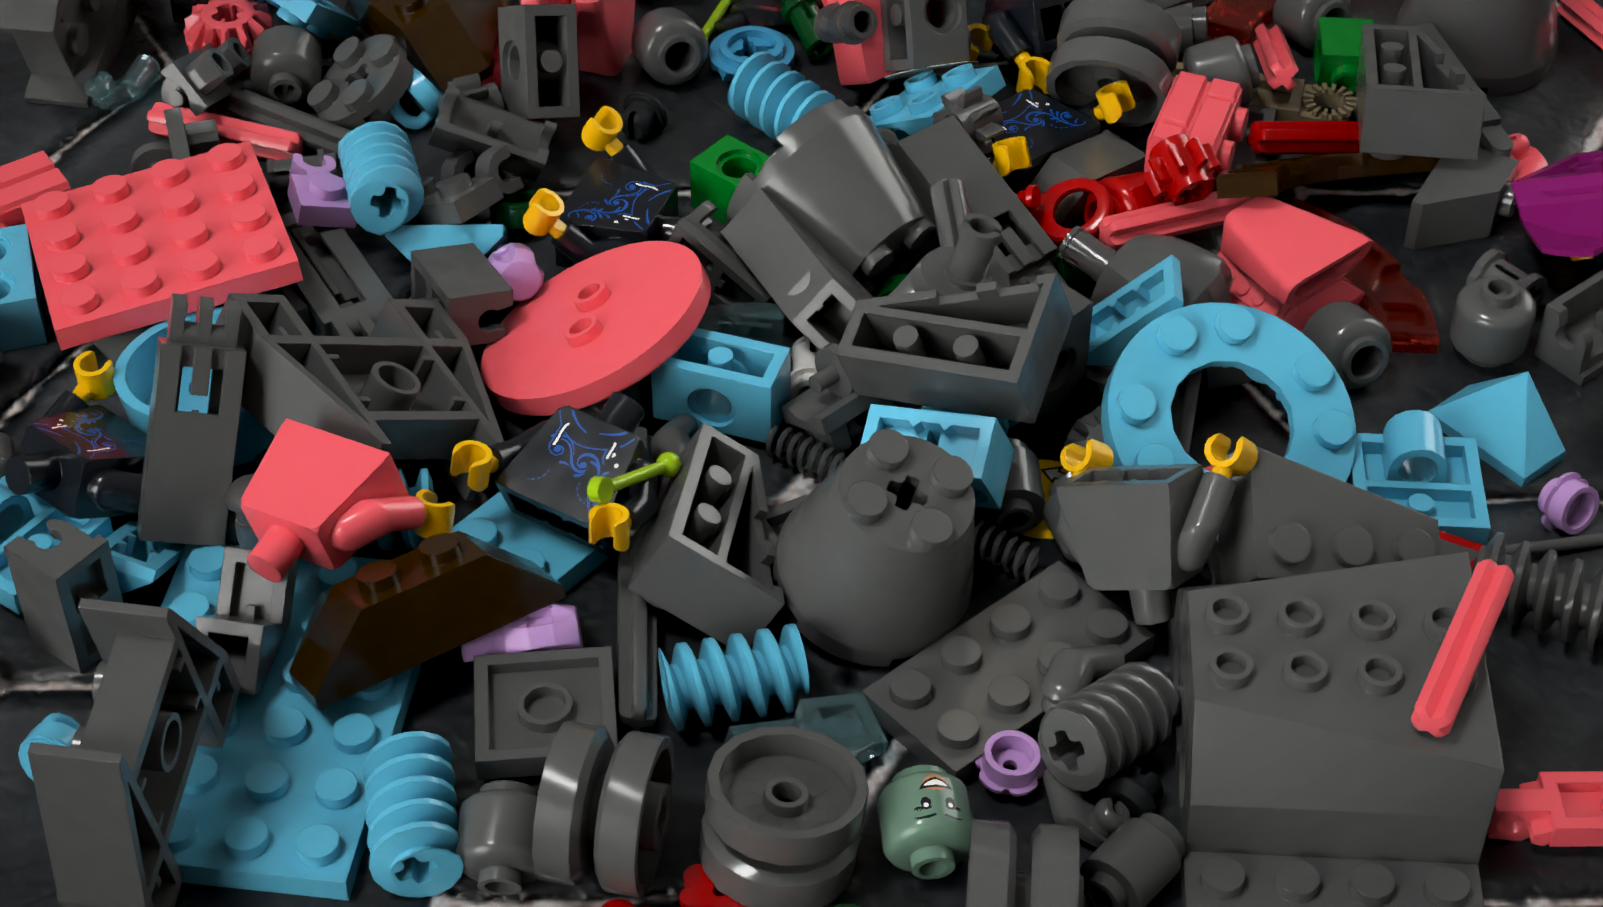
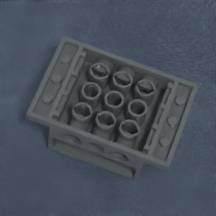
(1304, 747)

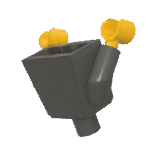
(1146, 522)

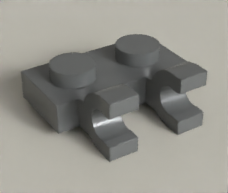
(460, 197)

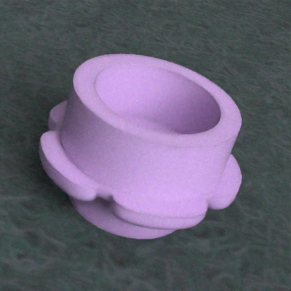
(1568, 503)
(1015, 751)

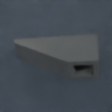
(795, 269)

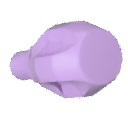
(518, 268)
(543, 630)

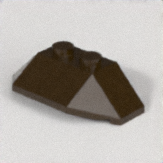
(441, 35)
(413, 611)

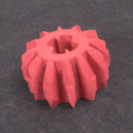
(226, 19)

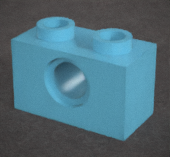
(725, 383)

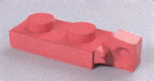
(1553, 810)

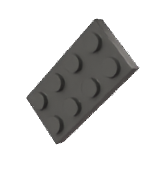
(993, 668)

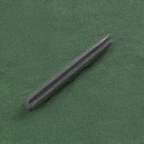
(635, 637)

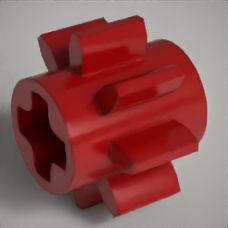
(1181, 170)

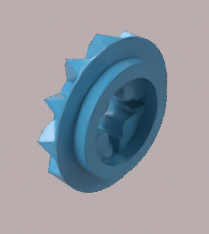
(729, 48)

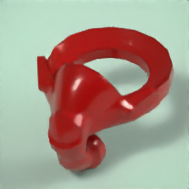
(1045, 205)

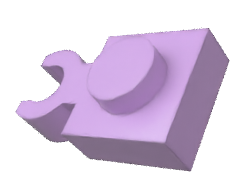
(318, 195)

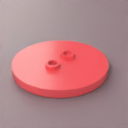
(597, 328)

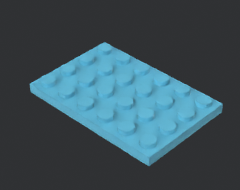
(288, 786)

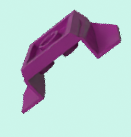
(1564, 205)

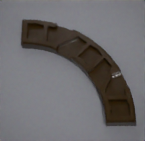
(1274, 176)

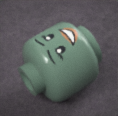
(925, 821)

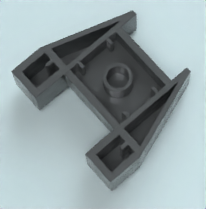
(66, 43)
(398, 390)
(121, 781)

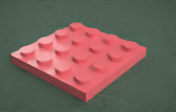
(134, 239)

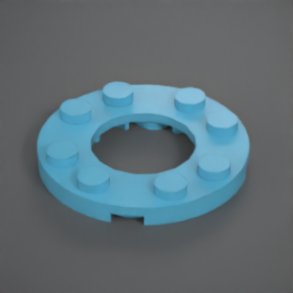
(1225, 335)

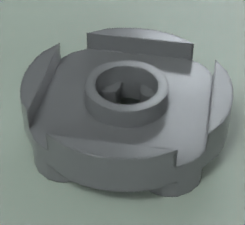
(361, 80)

